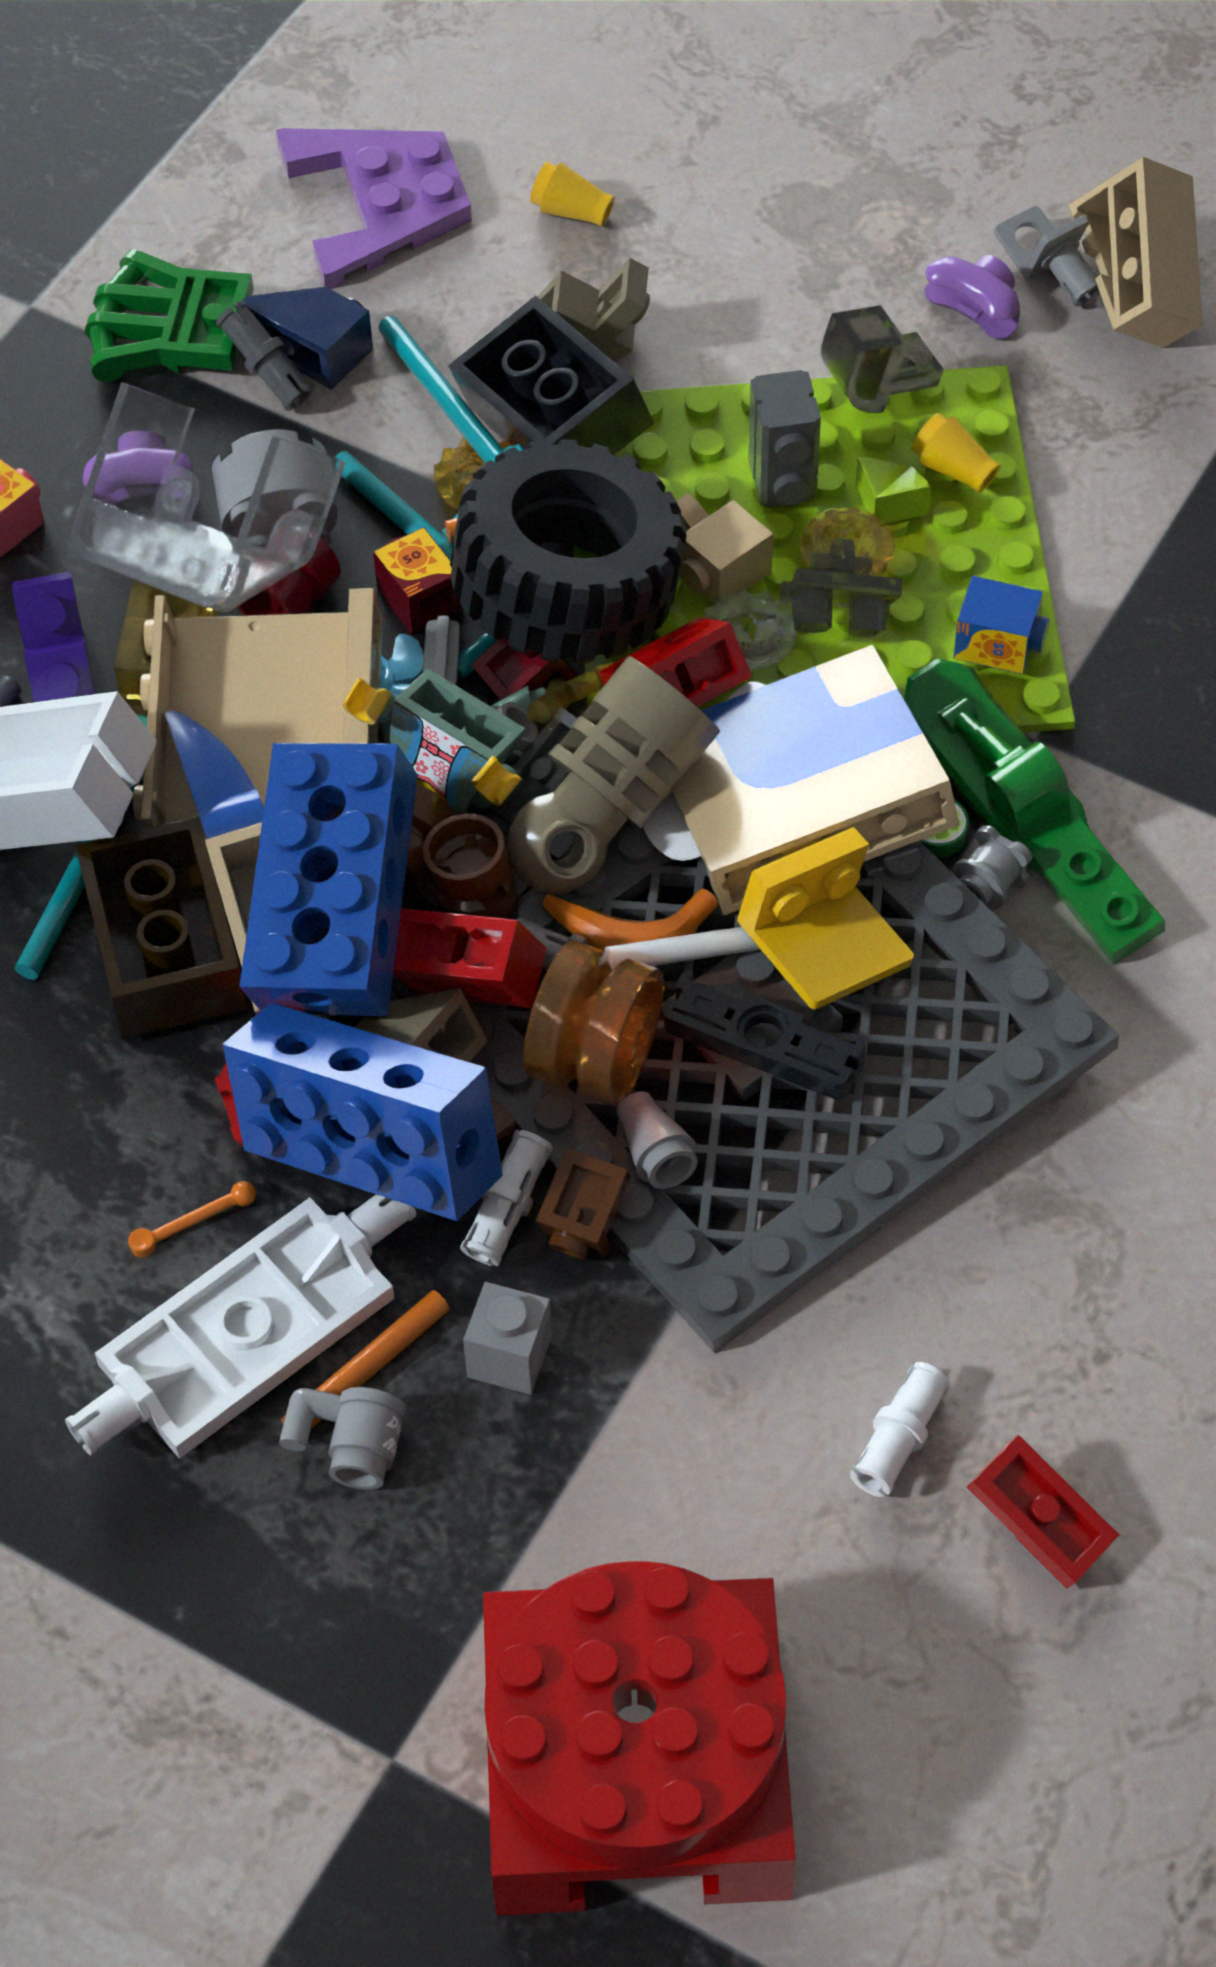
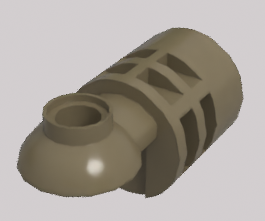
(620, 768)

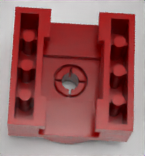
(652, 1798)

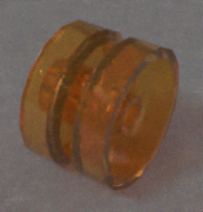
(593, 1023)

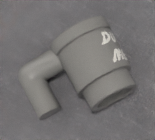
(363, 1432)

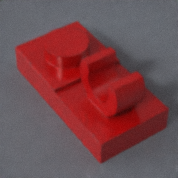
(1042, 1511)

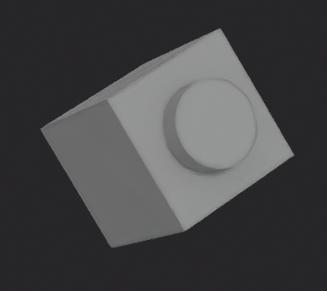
(507, 1338)

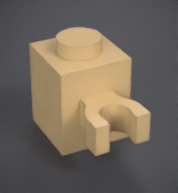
(723, 549)

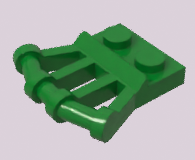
(182, 338)

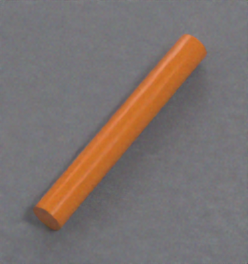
(386, 1346)

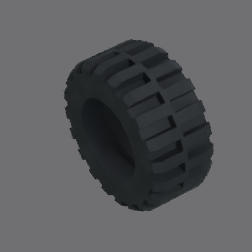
(556, 600)

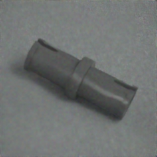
(265, 355)

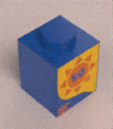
(1000, 625)

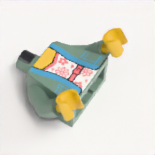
(447, 737)

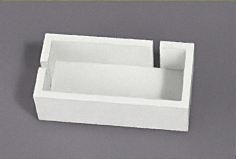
(68, 768)

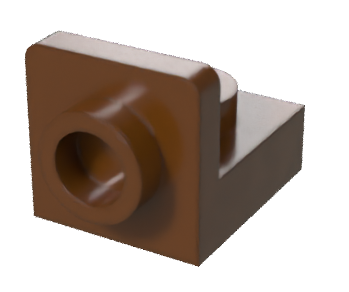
(582, 1204)

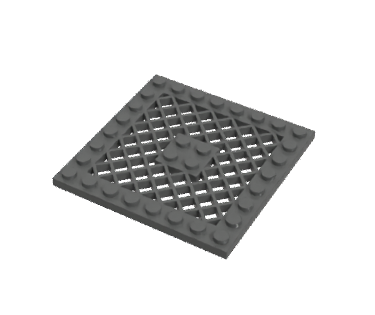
(765, 1266)

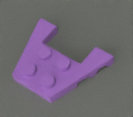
(400, 183)

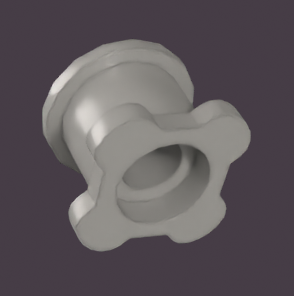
(994, 867)

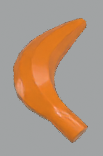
(608, 931)

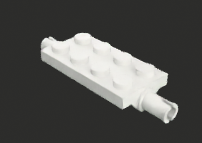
(243, 1326)

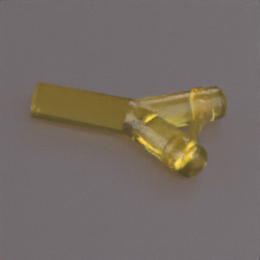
(564, 693)

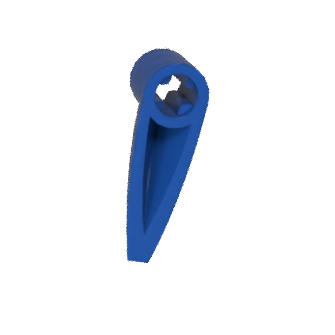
(215, 777)

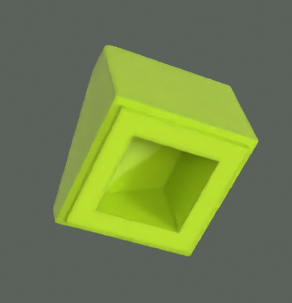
(892, 490)

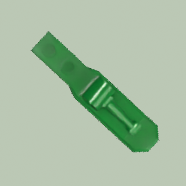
(1028, 801)

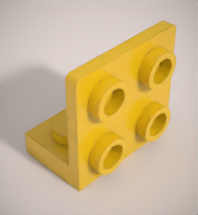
(818, 922)

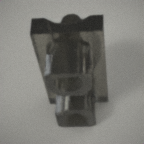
(841, 581)

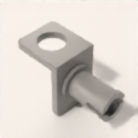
(1055, 251)

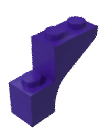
(52, 637)

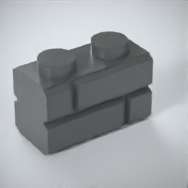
(784, 438)

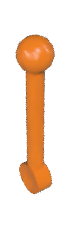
(143, 1241)

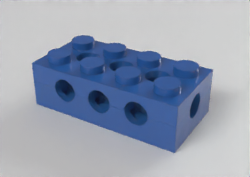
(329, 878)
(364, 1110)

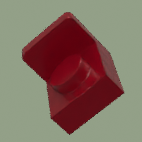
(510, 670)

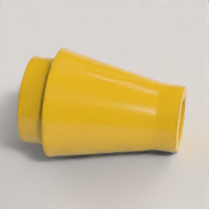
(569, 195)
(954, 453)

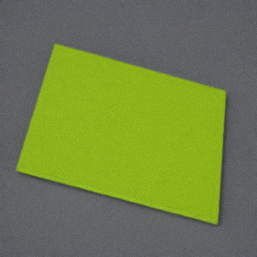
(703, 450)

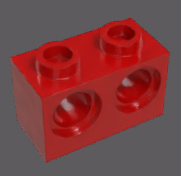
(696, 659)
(482, 955)

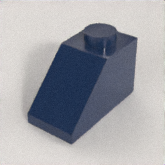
(320, 329)

